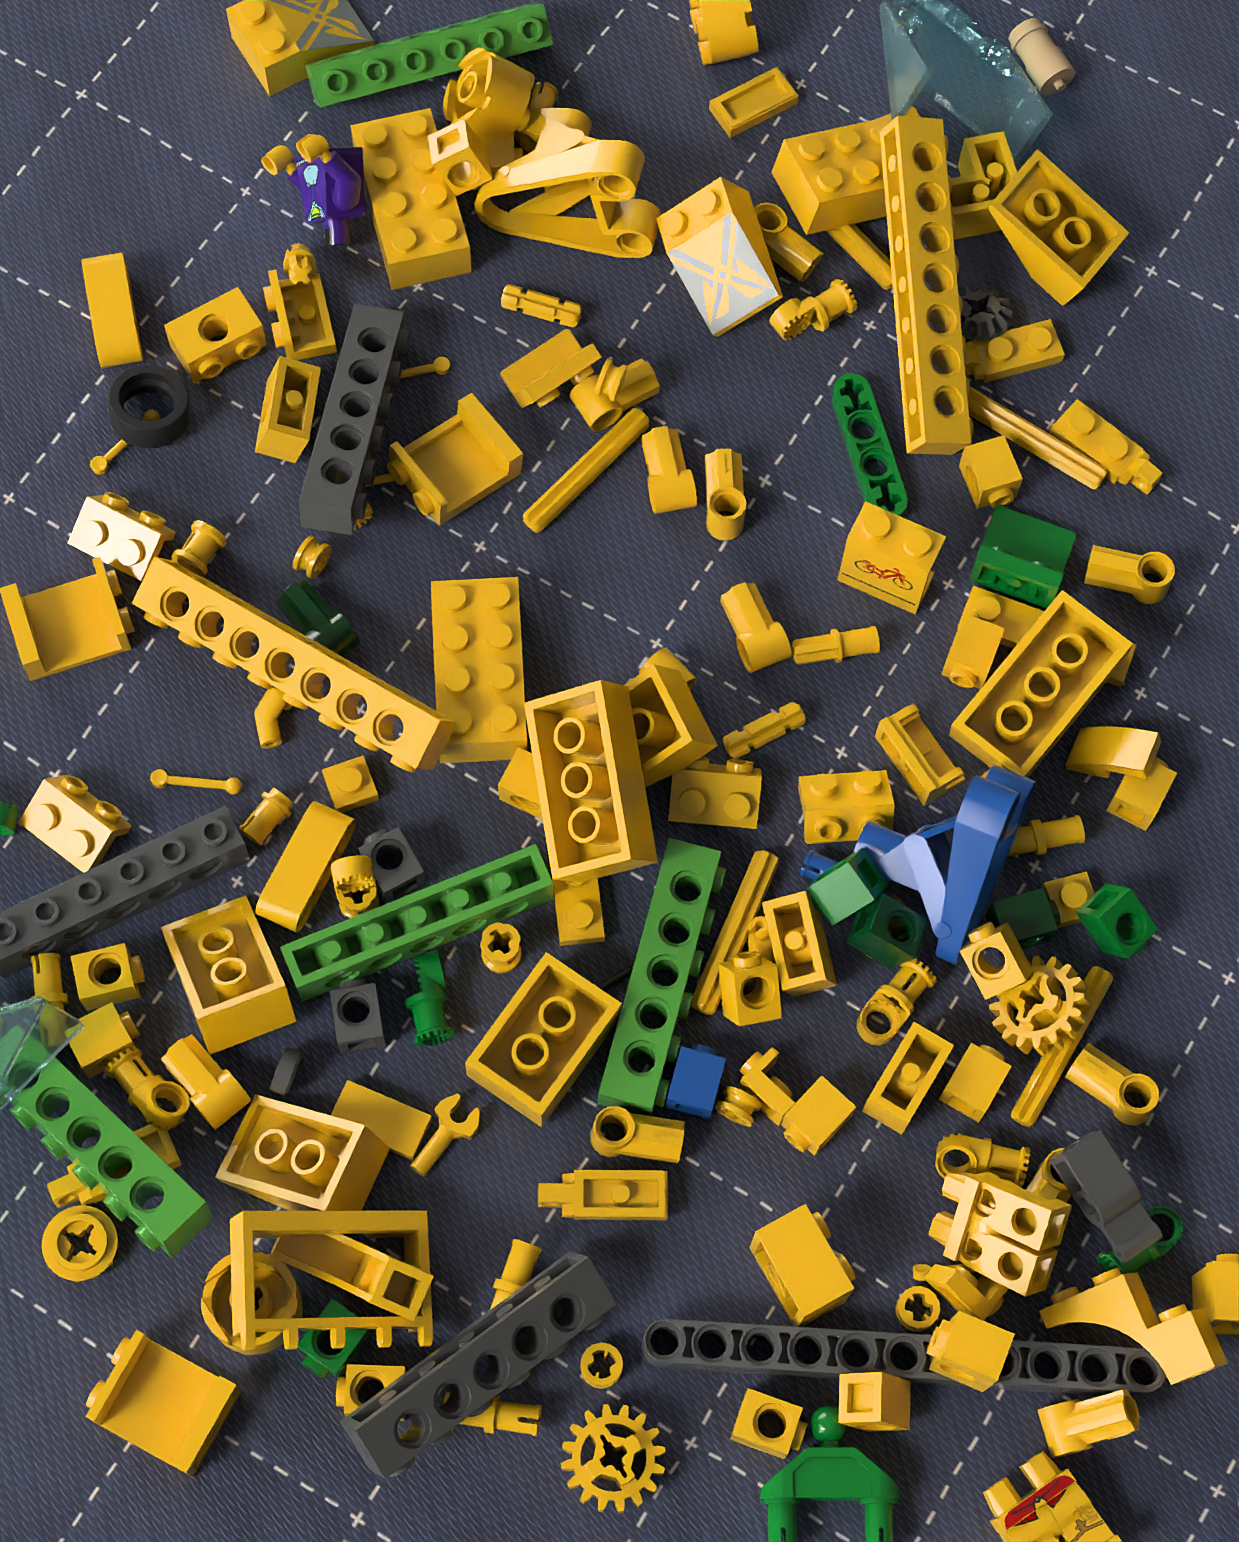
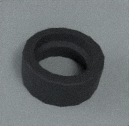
(148, 380)

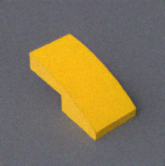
(1114, 749)

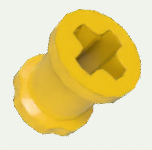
(199, 547)
(497, 960)

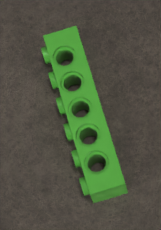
(426, 54)
(681, 866)
(418, 922)
(166, 1226)

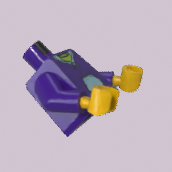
(328, 181)

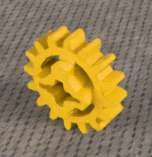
(1042, 1013)
(594, 1470)

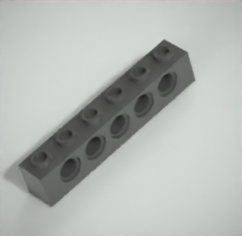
(353, 420)
(119, 889)
(375, 1422)

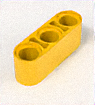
(112, 310)
(305, 866)

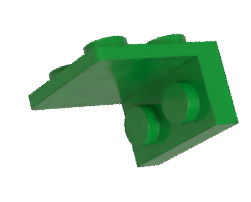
(1022, 557)

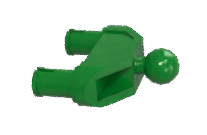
(830, 1475)

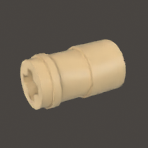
(1041, 57)

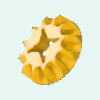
(78, 1221)

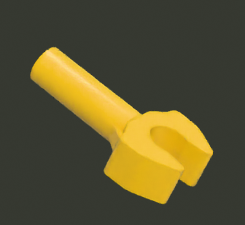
(446, 1133)

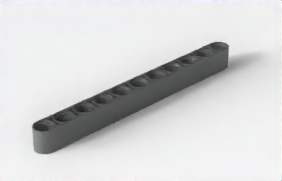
(878, 1345)

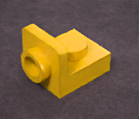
(770, 1092)
(966, 1293)

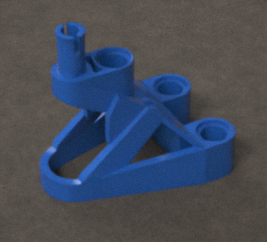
(956, 879)

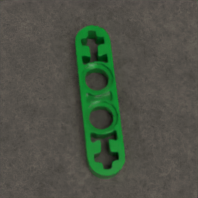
(866, 449)

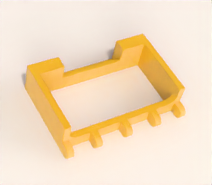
(273, 1224)

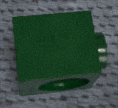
(1029, 915)
(872, 935)

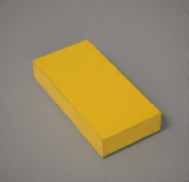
(753, 102)
(390, 1120)

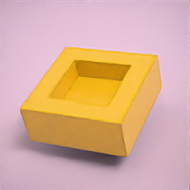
(350, 784)
(1069, 895)

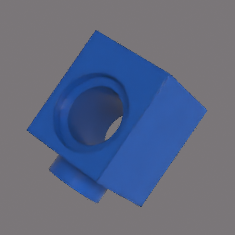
(695, 1081)

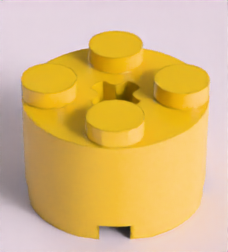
(723, 29)
(489, 94)
(279, 1301)

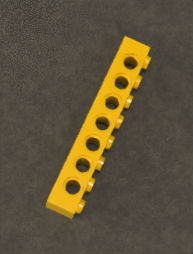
(908, 224)
(424, 728)

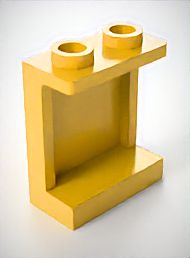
(456, 462)

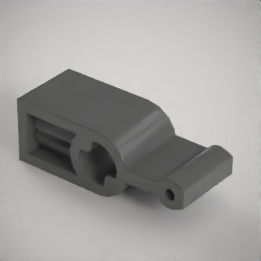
(1106, 1194)

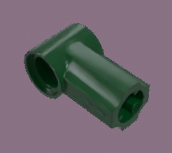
(315, 619)

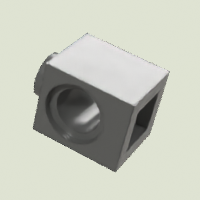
(399, 881)
(362, 1035)

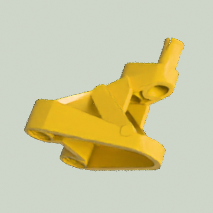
(570, 169)

